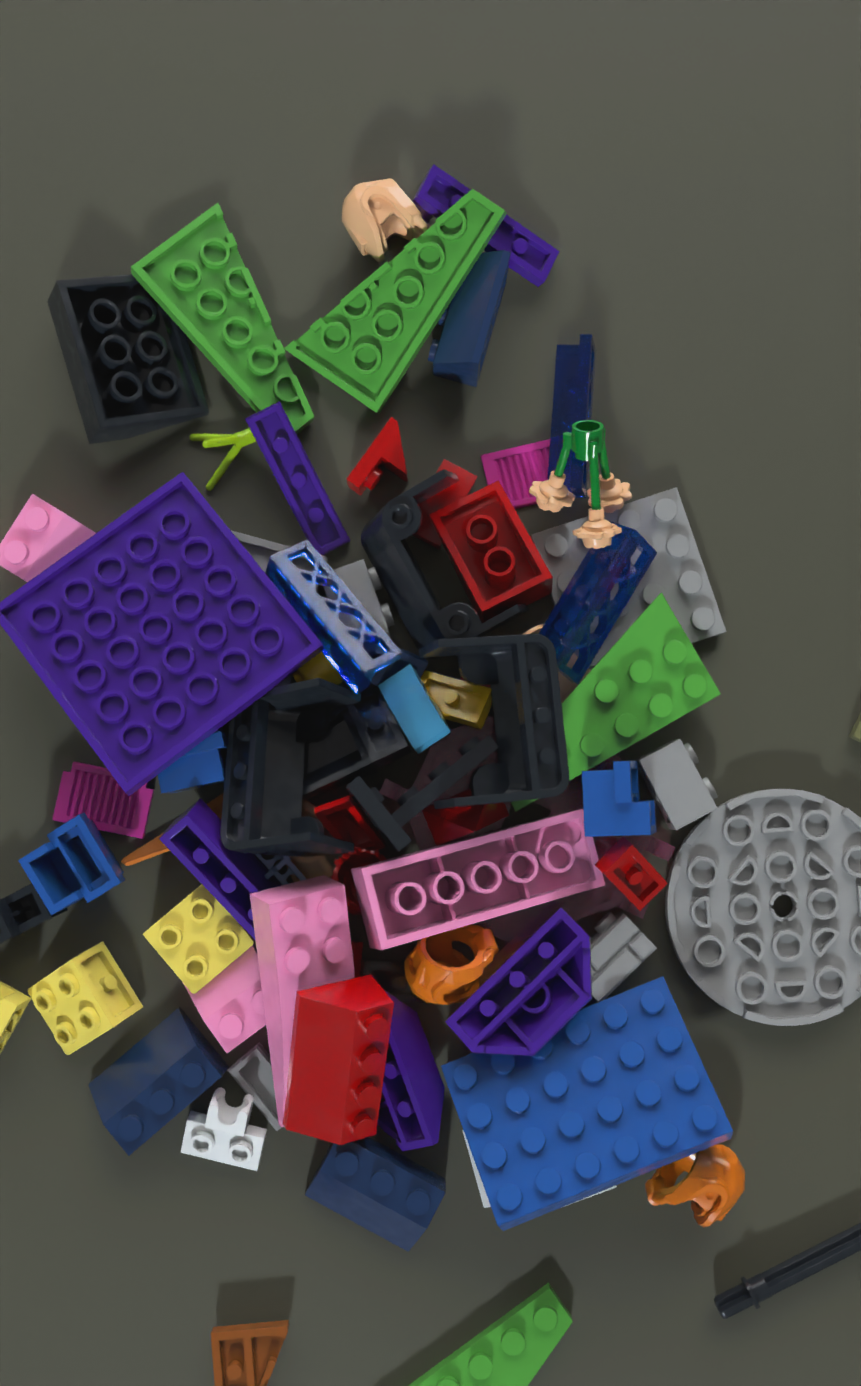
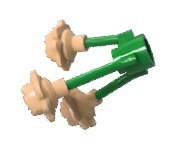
(605, 492)

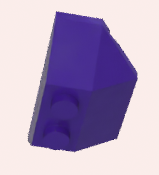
(529, 993)
(411, 1084)

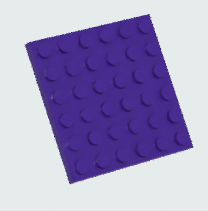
(156, 632)

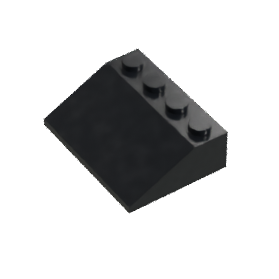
(124, 358)

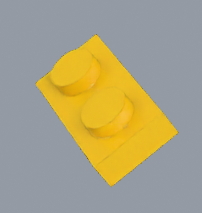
(458, 699)

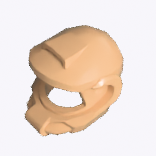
(378, 211)

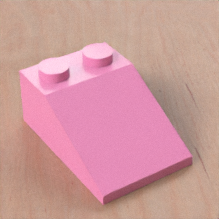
(40, 539)
(233, 1001)

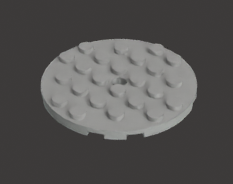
(723, 898)

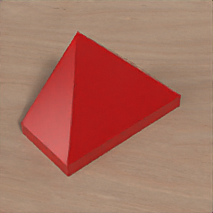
(459, 821)
(349, 823)

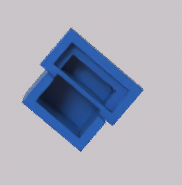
(198, 767)
(614, 802)
(72, 865)

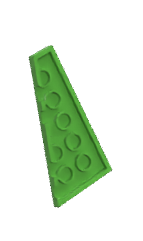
(217, 305)
(389, 316)
(633, 690)
(508, 1349)

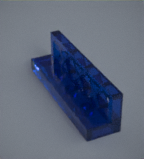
(571, 404)
(590, 597)
(338, 640)

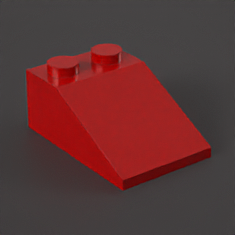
(492, 552)

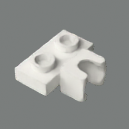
(225, 1133)

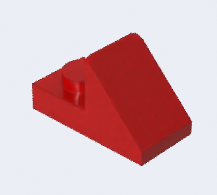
(385, 452)
(631, 873)

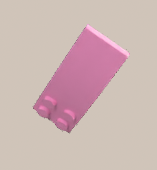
(475, 879)
(299, 946)

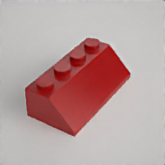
(338, 1060)

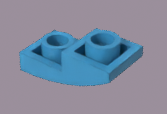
(414, 708)

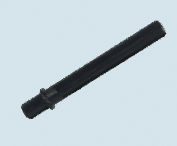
(788, 1273)

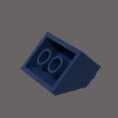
(470, 320)
(155, 1080)
(378, 1190)

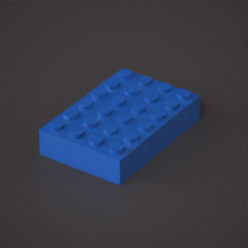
(589, 1108)

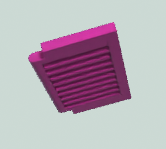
(517, 470)
(99, 796)

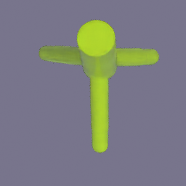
(210, 440)

